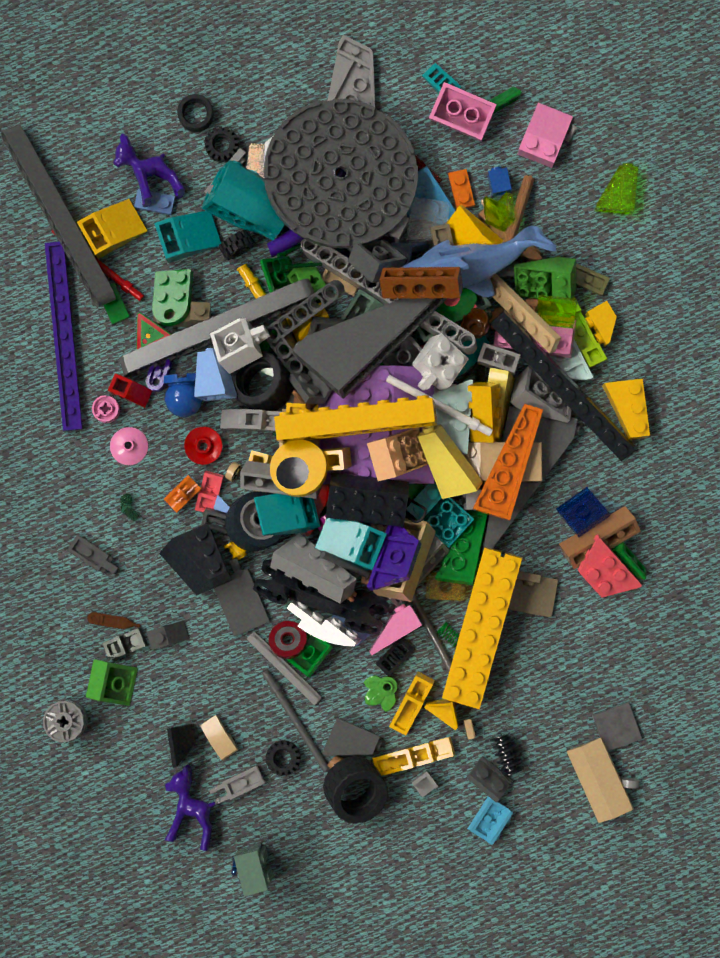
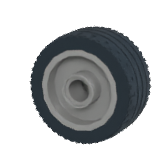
(242, 524)

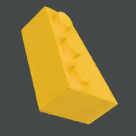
(630, 406)
(485, 408)

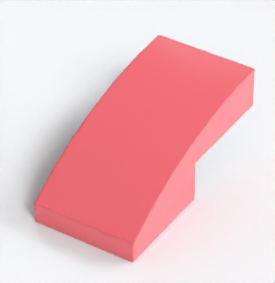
(210, 488)

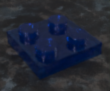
(582, 512)

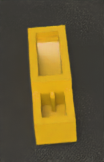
(411, 703)

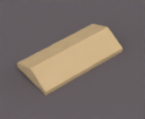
(600, 780)

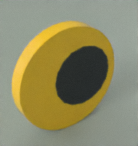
(298, 468)

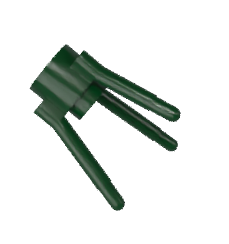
(283, 264)

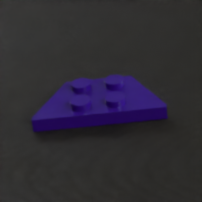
(395, 558)

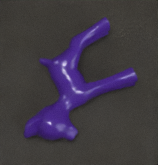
(126, 155)
(189, 806)

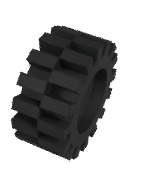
(214, 136)
(236, 244)
(271, 758)

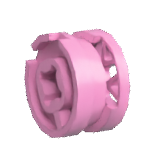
(105, 409)

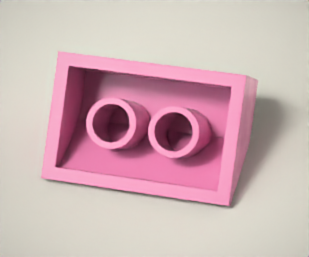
(462, 112)

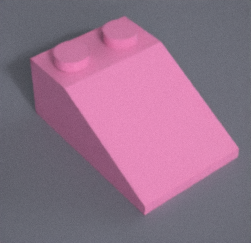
(544, 135)
(398, 625)

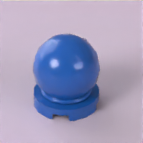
(180, 395)

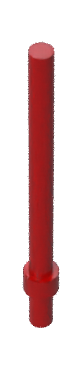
(126, 285)

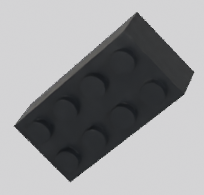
(367, 499)

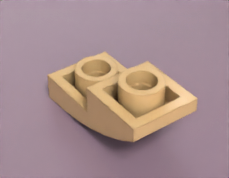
(218, 737)

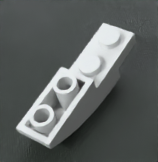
(329, 630)

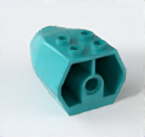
(242, 201)

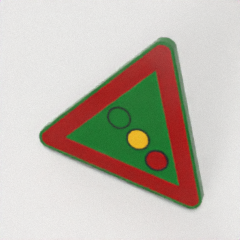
(148, 331)

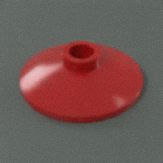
(196, 438)

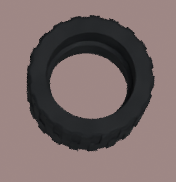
(275, 395)
(369, 803)

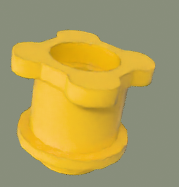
(236, 551)

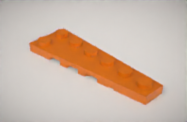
(505, 478)

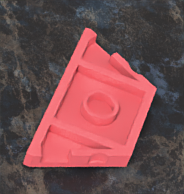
(606, 571)

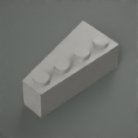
(301, 560)

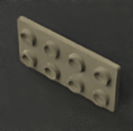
(533, 594)

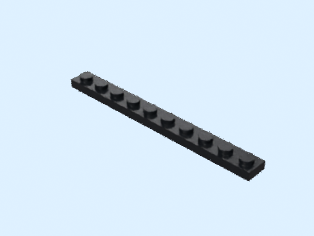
(563, 385)

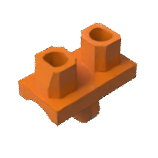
(182, 493)

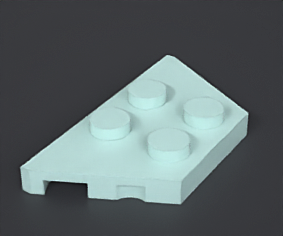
(574, 367)
(458, 399)

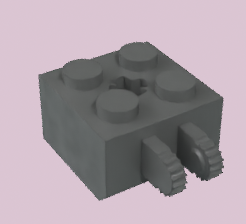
(374, 257)

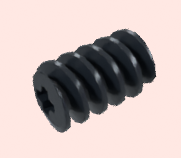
(507, 754)

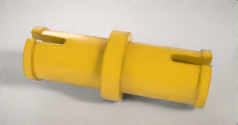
(251, 281)

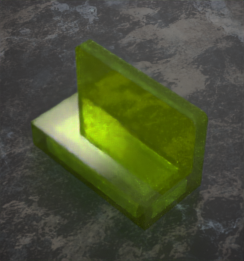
(499, 213)
(557, 311)

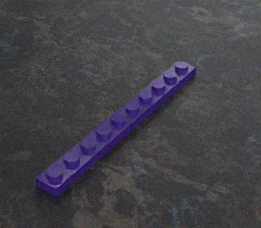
(63, 337)

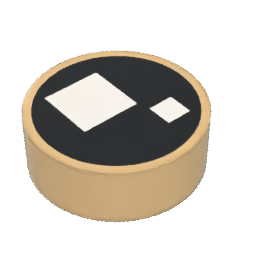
(232, 471)

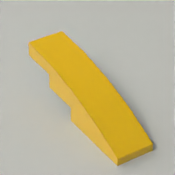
(414, 756)

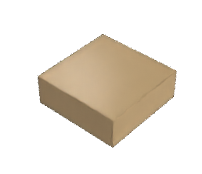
(469, 728)

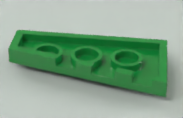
(463, 558)

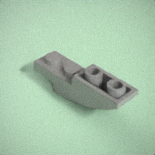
(248, 419)

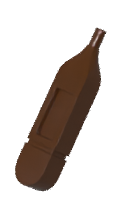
(110, 621)

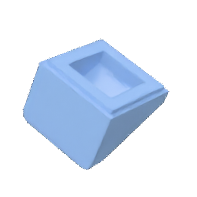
(220, 505)

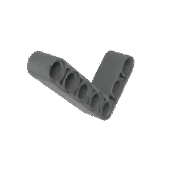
(297, 318)

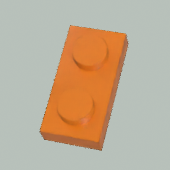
(461, 188)

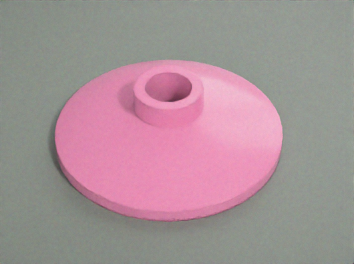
(135, 453)

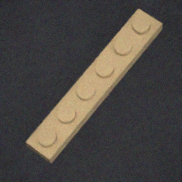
(525, 315)

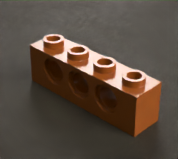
(421, 282)

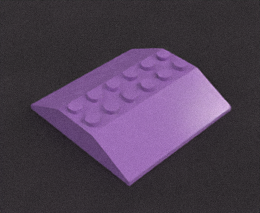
(371, 390)

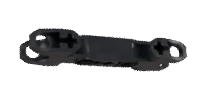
(356, 612)

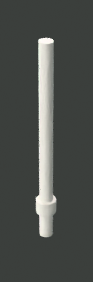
(472, 423)

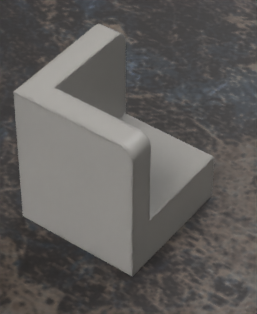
(424, 783)

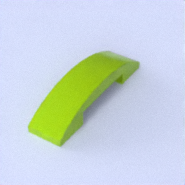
(586, 342)

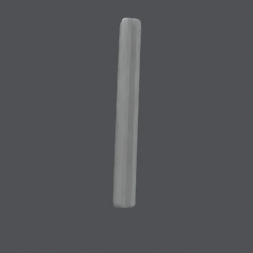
(284, 668)

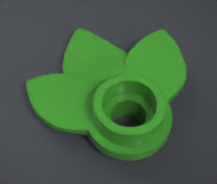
(379, 694)

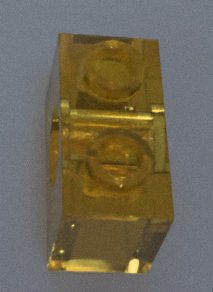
(433, 590)

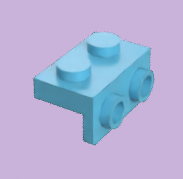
(490, 820)

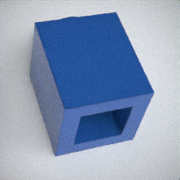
(499, 181)

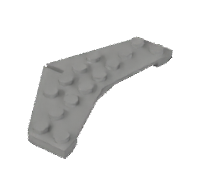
(353, 72)

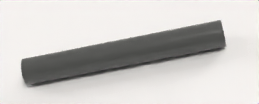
(345, 564)

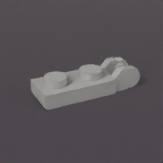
(239, 784)

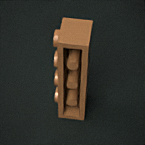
(613, 531)

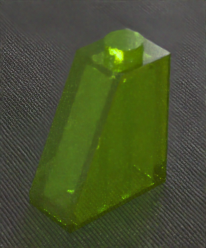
(620, 192)

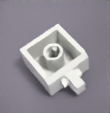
(238, 344)
(439, 363)

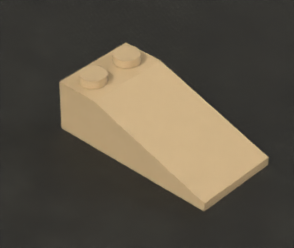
(484, 455)

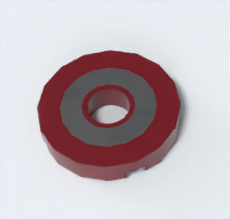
(284, 629)

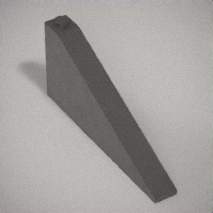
(354, 348)
(555, 439)

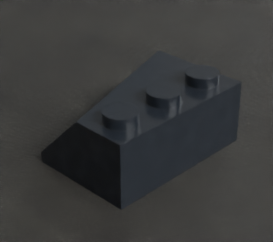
(197, 559)

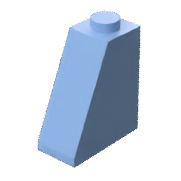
(212, 379)

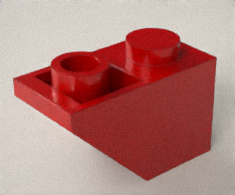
(129, 390)

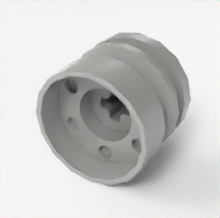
(73, 713)

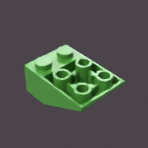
(546, 277)

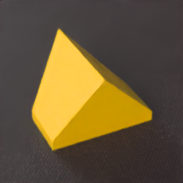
(444, 710)

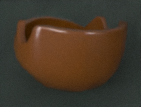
(476, 322)

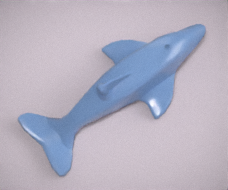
(482, 261)

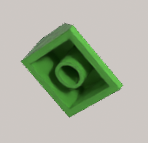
(111, 682)

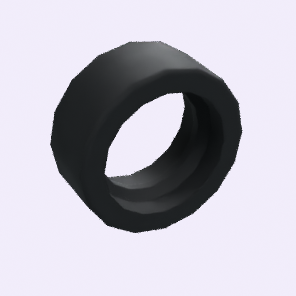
(195, 98)

